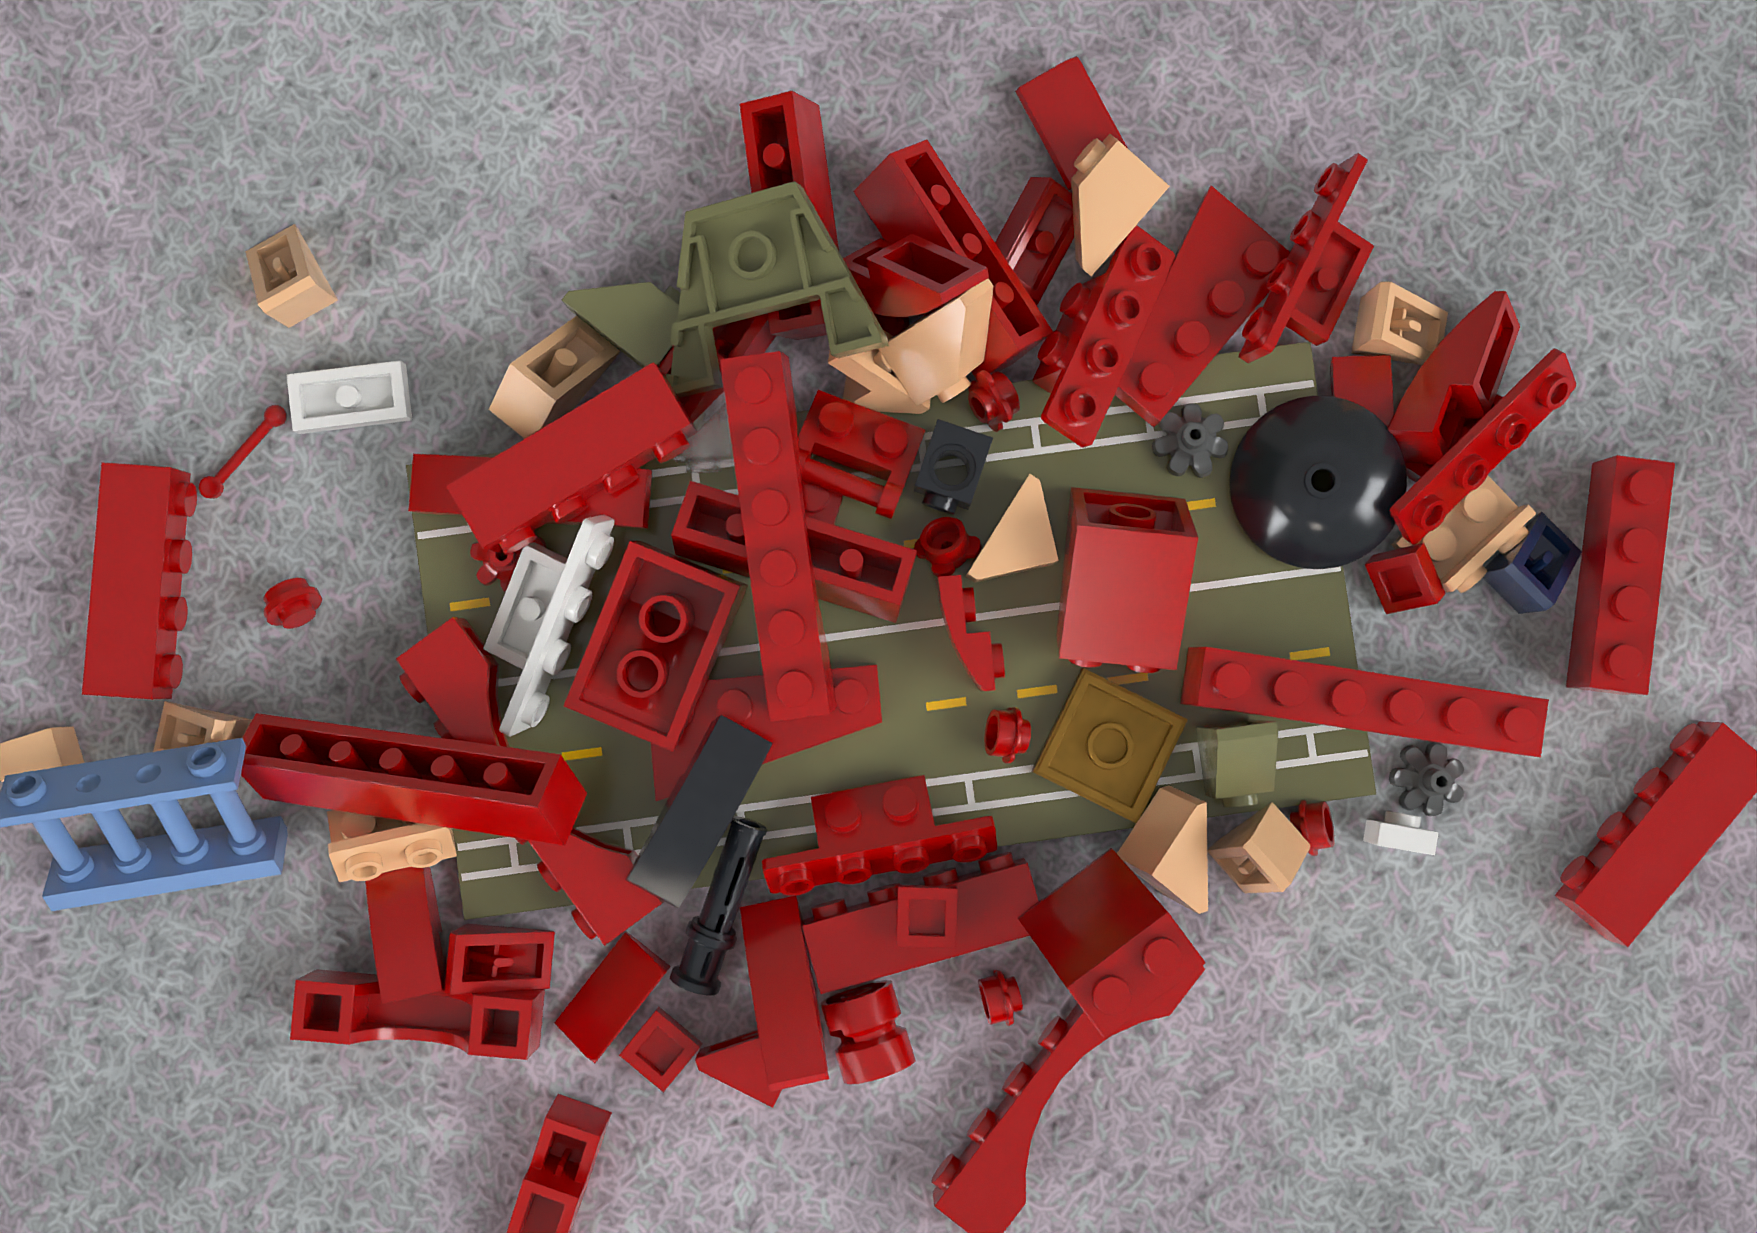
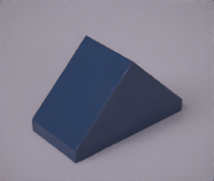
(1535, 569)

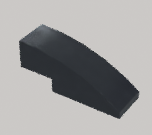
(699, 810)

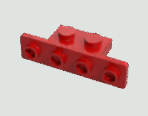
(1319, 271)
(1098, 336)
(1482, 447)
(877, 833)

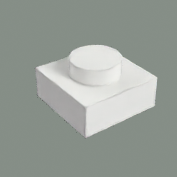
(1401, 832)

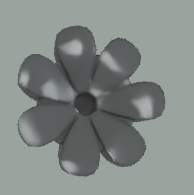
(1183, 448)
(1427, 778)

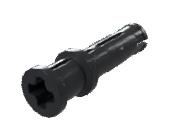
(712, 931)

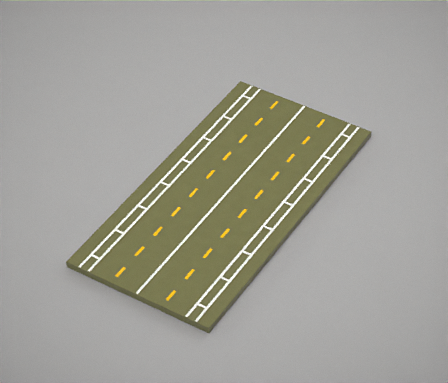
(928, 701)

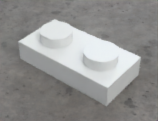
(349, 397)

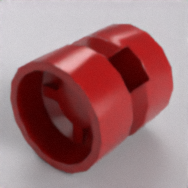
(868, 1033)

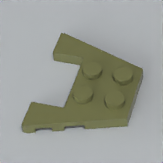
(756, 260)

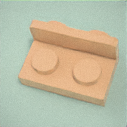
(1472, 533)
(373, 845)

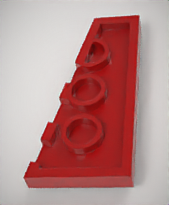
(1204, 301)
(746, 704)

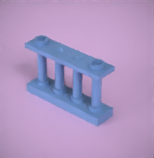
(149, 864)

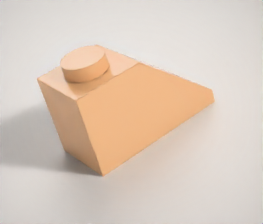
(1109, 199)
(942, 346)
(552, 377)

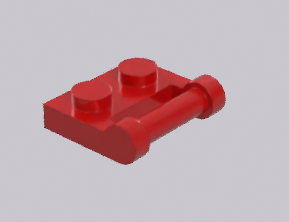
(862, 442)

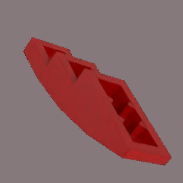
(433, 472)

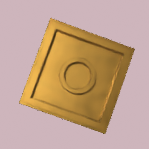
(1109, 745)

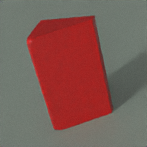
(1066, 113)
(1038, 234)
(611, 996)

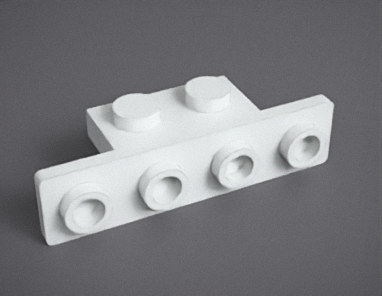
(538, 615)

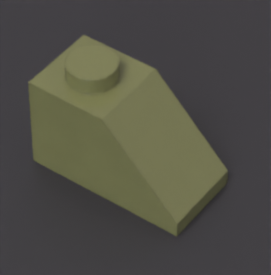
(630, 317)
(1238, 760)

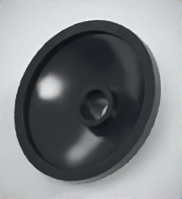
(1275, 491)

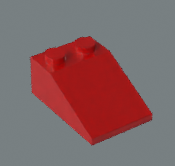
(654, 644)

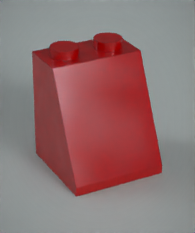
(1125, 579)
(1110, 942)

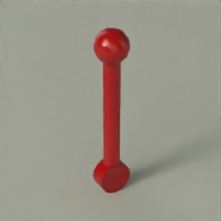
(213, 487)

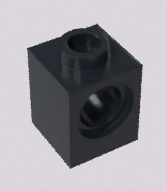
(958, 442)

